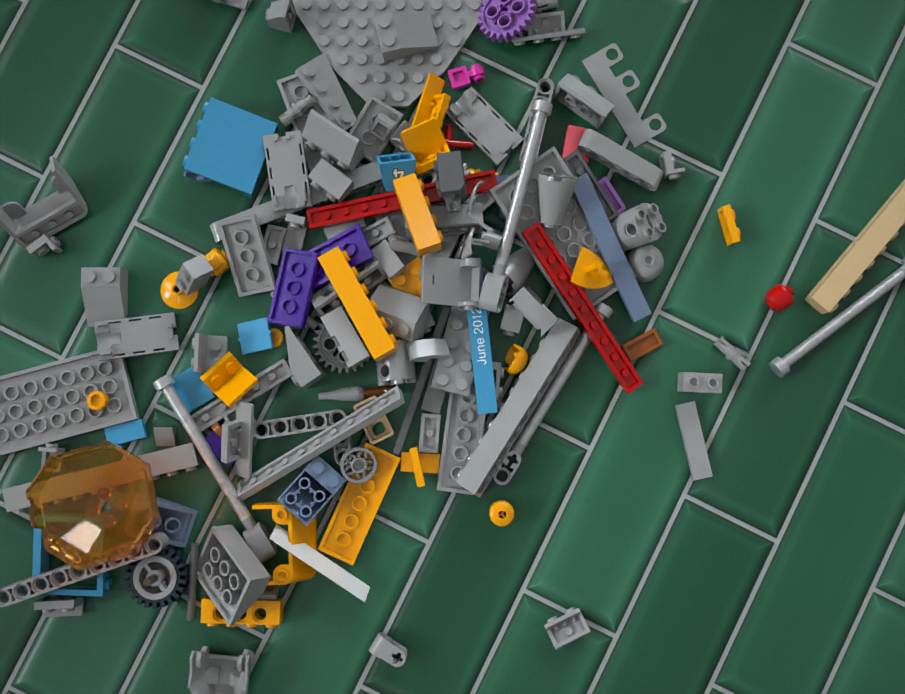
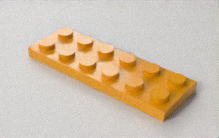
(358, 508)

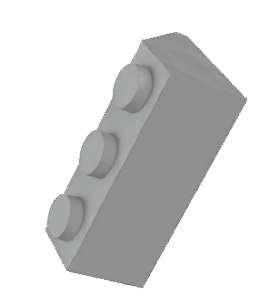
(583, 100)
(332, 142)
(402, 312)

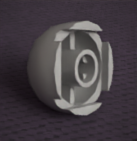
(646, 262)

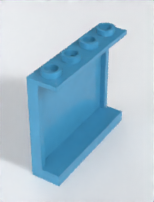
(229, 146)

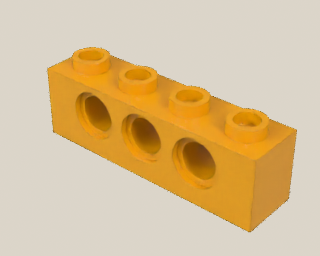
(273, 616)

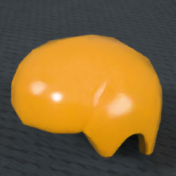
(516, 359)

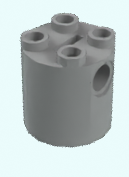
(638, 226)
(396, 366)

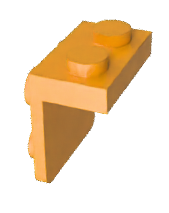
(425, 142)

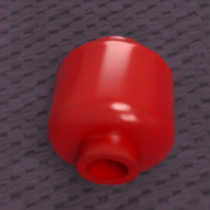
(779, 297)

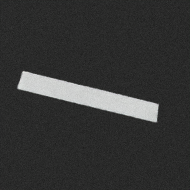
(321, 564)

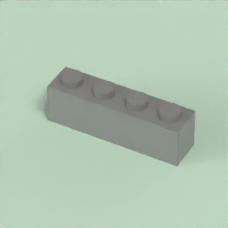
(455, 223)

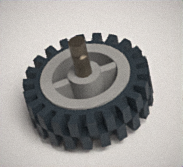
(158, 578)

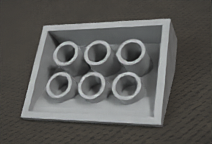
(230, 573)

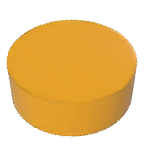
(277, 337)
(97, 400)

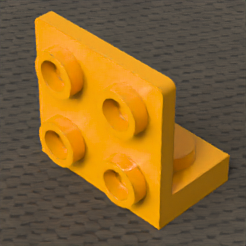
(229, 379)

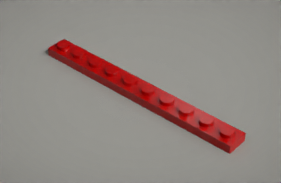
(386, 203)
(582, 308)

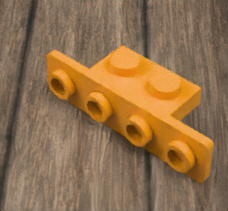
(432, 102)

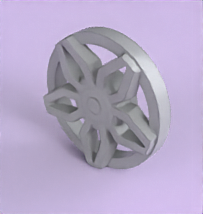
(358, 464)

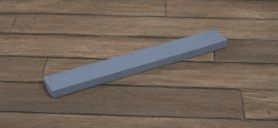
(610, 248)

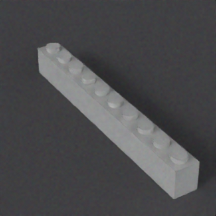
(518, 407)
(161, 462)

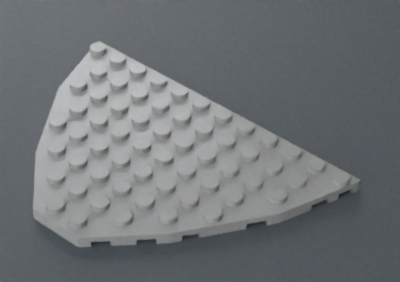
(351, 44)

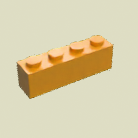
(417, 215)

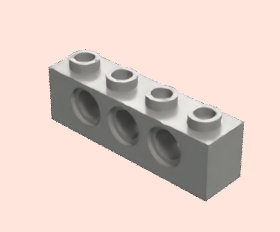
(327, 298)

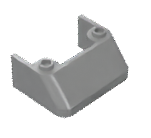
(48, 214)

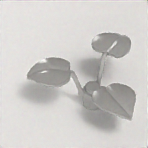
(487, 239)

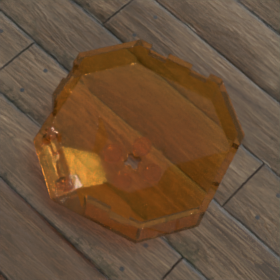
(69, 500)

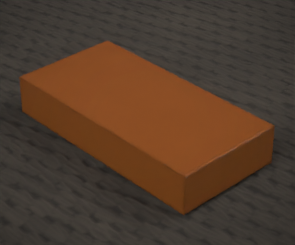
(642, 345)

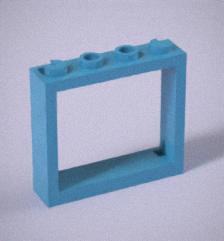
(41, 565)

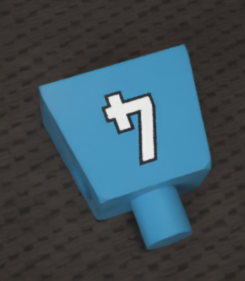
(395, 166)

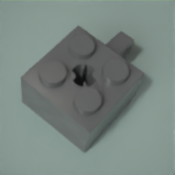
(450, 179)

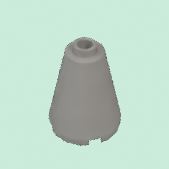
(554, 196)
(517, 270)

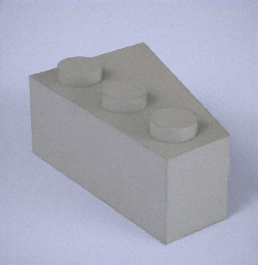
(346, 337)

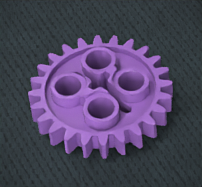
(506, 18)

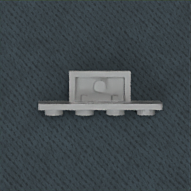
(548, 26)
(238, 440)

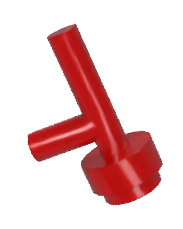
(455, 143)

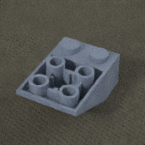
(312, 490)

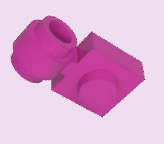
(461, 77)

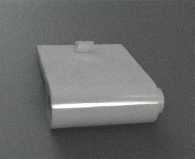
(454, 282)

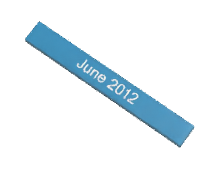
(482, 359)

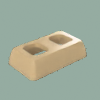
(373, 439)

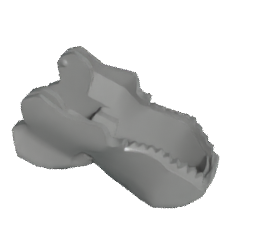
(219, 672)

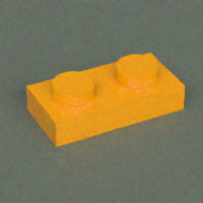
(727, 219)

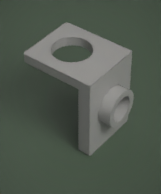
(395, 137)

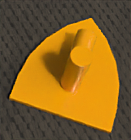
(590, 271)

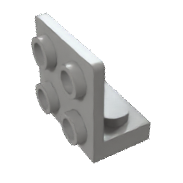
(207, 351)

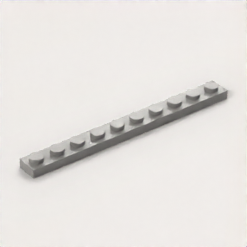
(321, 442)

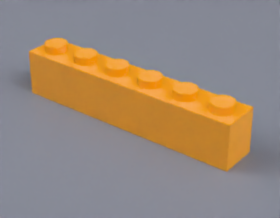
(358, 304)

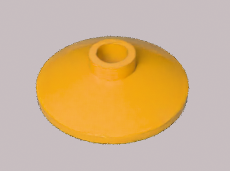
(173, 299)

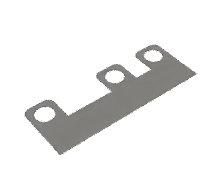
(614, 89)

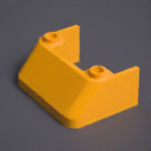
(297, 534)

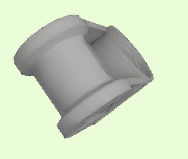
(386, 649)

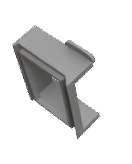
(533, 309)

